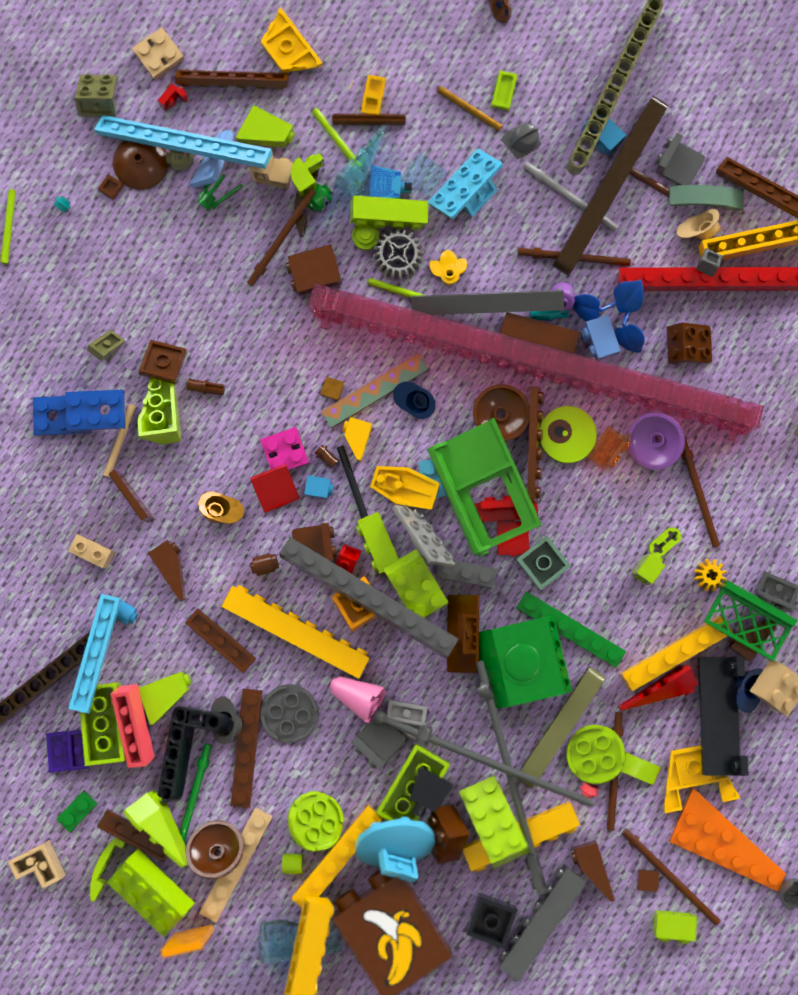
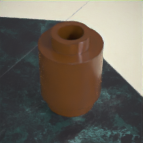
(264, 564)

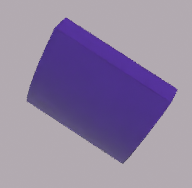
(65, 751)

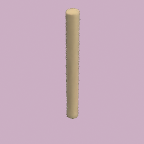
(119, 441)

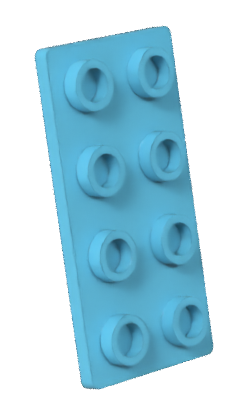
(468, 187)

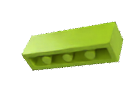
(388, 212)

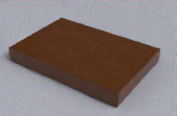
(131, 496)

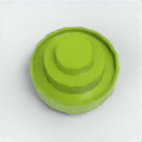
(365, 237)

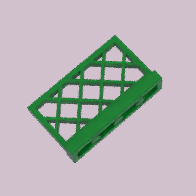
(758, 605)

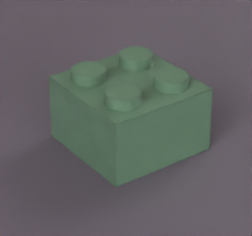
(543, 563)

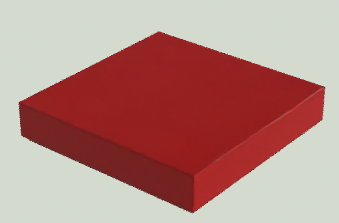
(275, 488)

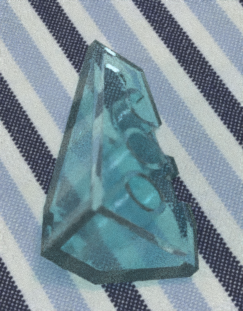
(356, 172)

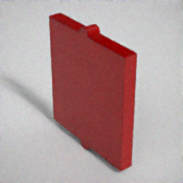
(514, 546)

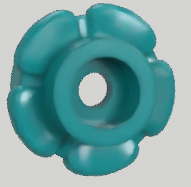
(62, 204)

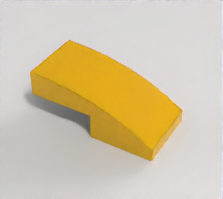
(373, 94)

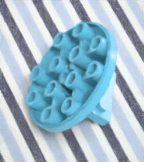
(395, 847)

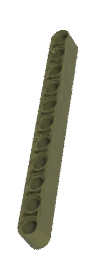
(612, 92)

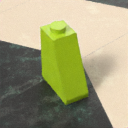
(265, 130)
(163, 695)

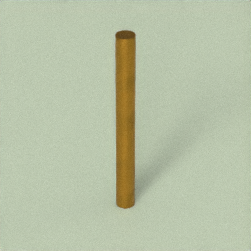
(469, 108)

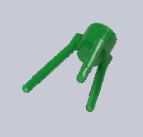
(206, 198)

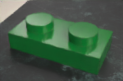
(76, 811)

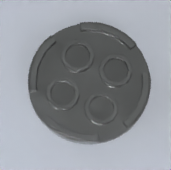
(289, 713)

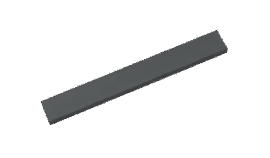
(489, 302)

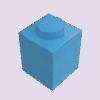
(318, 487)

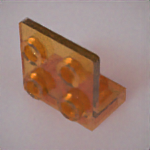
(608, 447)

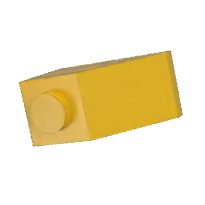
(357, 436)

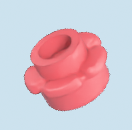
(589, 790)

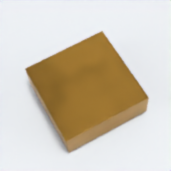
(332, 388)

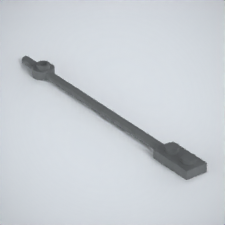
(532, 861)

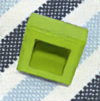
(292, 863)

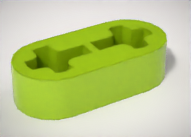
(667, 545)

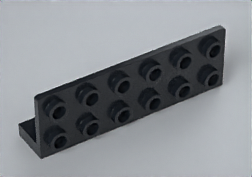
(720, 716)

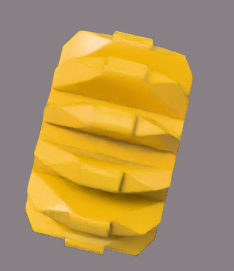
(707, 566)

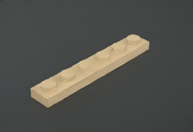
(225, 885)

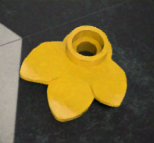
(448, 264)

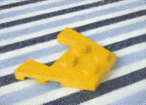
(686, 772)

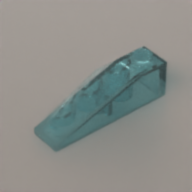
(278, 941)

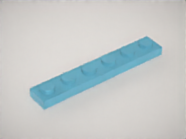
(95, 653)

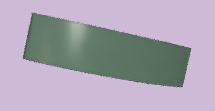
(706, 196)

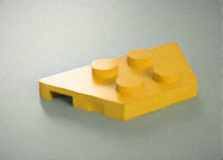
(288, 46)

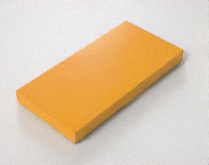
(187, 941)

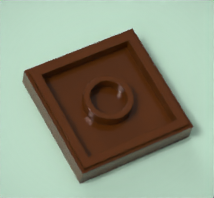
(162, 361)

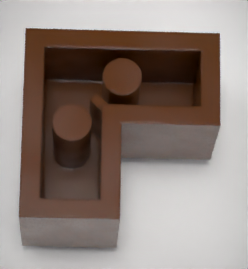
(449, 833)

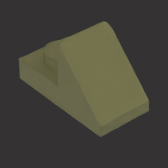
(106, 346)

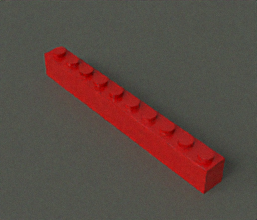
(724, 279)

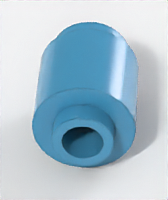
(126, 613)

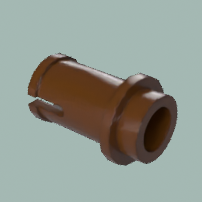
(327, 457)

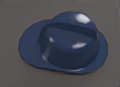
(414, 399)
(745, 699)

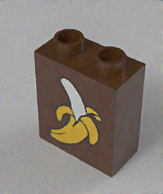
(390, 933)

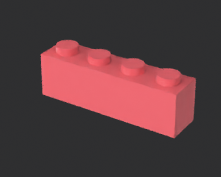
(132, 726)

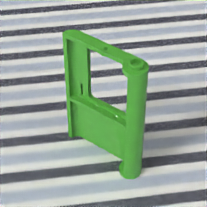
(471, 461)

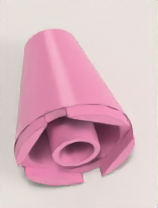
(358, 696)

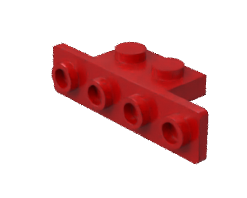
(498, 510)

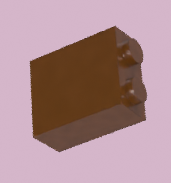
(313, 267)

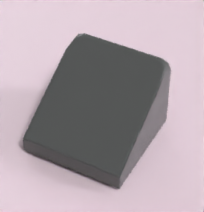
(709, 262)

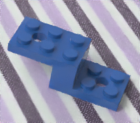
(79, 412)

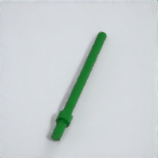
(202, 764)

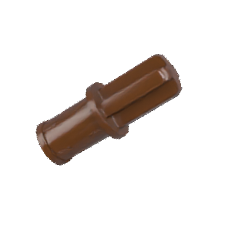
(205, 387)

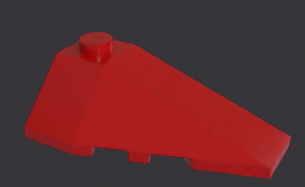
(673, 684)

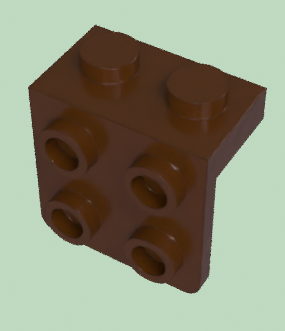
(689, 343)
(317, 539)

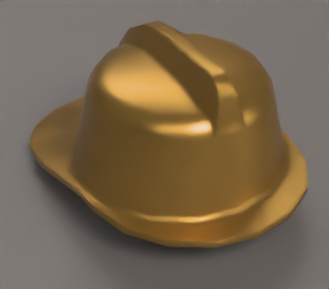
(220, 508)

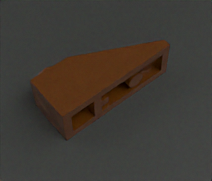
(170, 566)
(751, 638)
(591, 863)

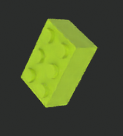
(415, 584)

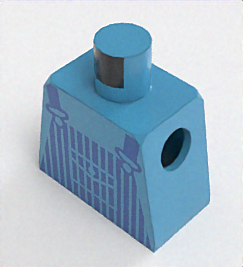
(387, 183)

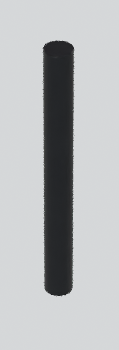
(352, 481)

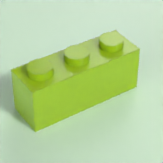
(377, 541)

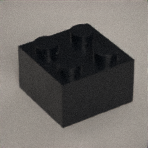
(491, 920)

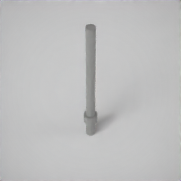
(540, 175)

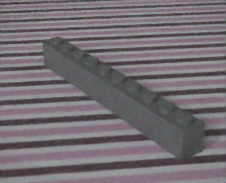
(368, 597)

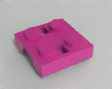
(283, 444)

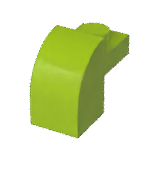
(302, 172)

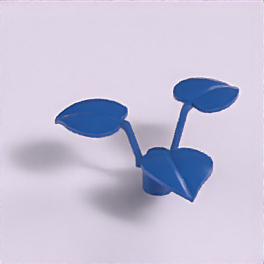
(628, 299)

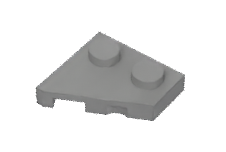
(407, 713)

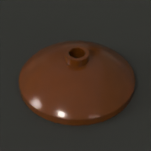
(142, 173)
(507, 400)
(209, 840)

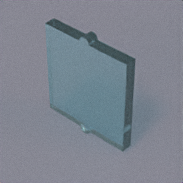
(424, 174)

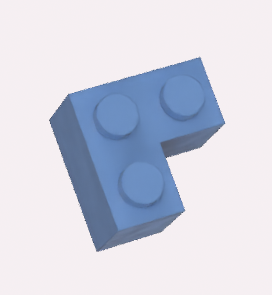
(600, 338)

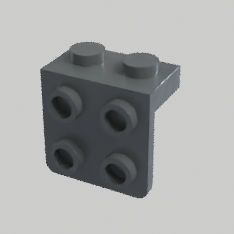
(679, 162)
(778, 590)
(377, 743)

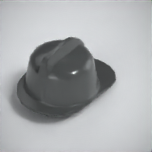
(522, 140)
(225, 706)

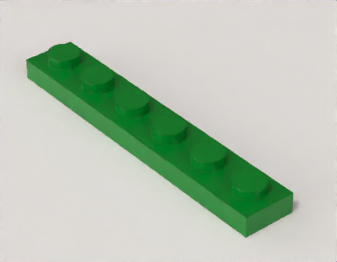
(573, 630)

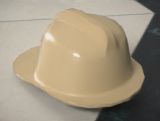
(701, 225)

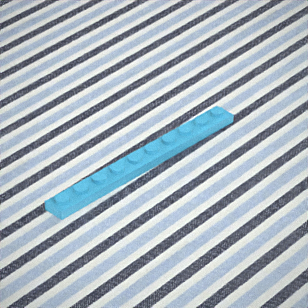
(184, 141)

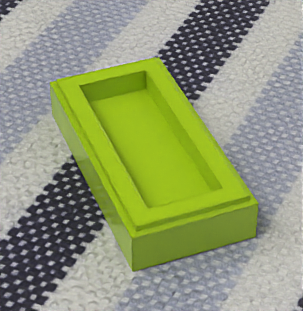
(504, 90)

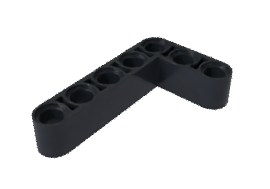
(183, 745)

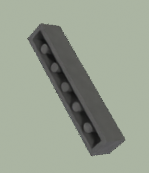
(541, 923)

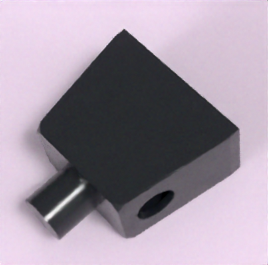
(428, 791)

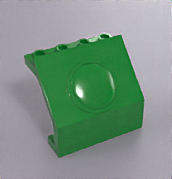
(524, 662)

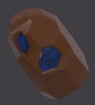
(500, 10)

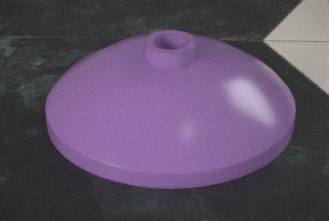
(647, 449)

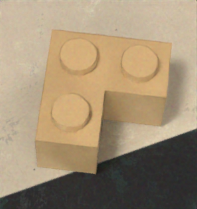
(276, 173)
(41, 861)

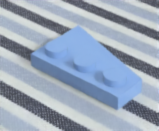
(210, 167)

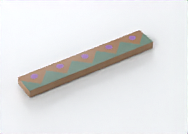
(374, 391)

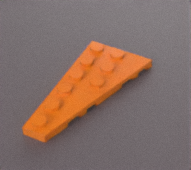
(714, 837)

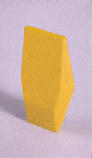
(405, 486)

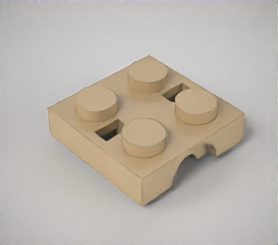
(157, 55)

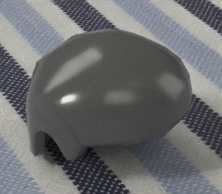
(788, 900)

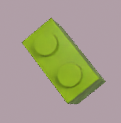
(648, 568)
(675, 926)

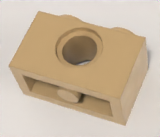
(91, 551)

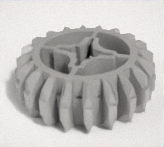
(389, 241)

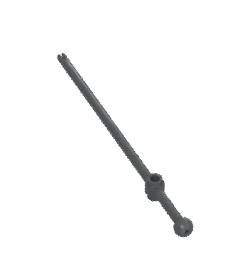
(424, 736)

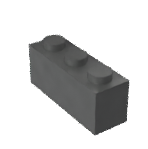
(468, 574)

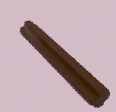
(369, 119)

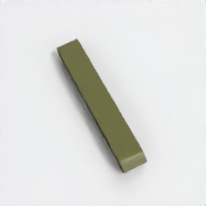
(563, 724)

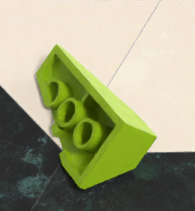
(160, 414)
(156, 819)

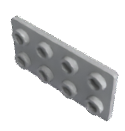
(423, 537)

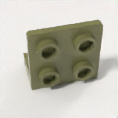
(96, 95)

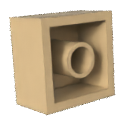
(777, 687)

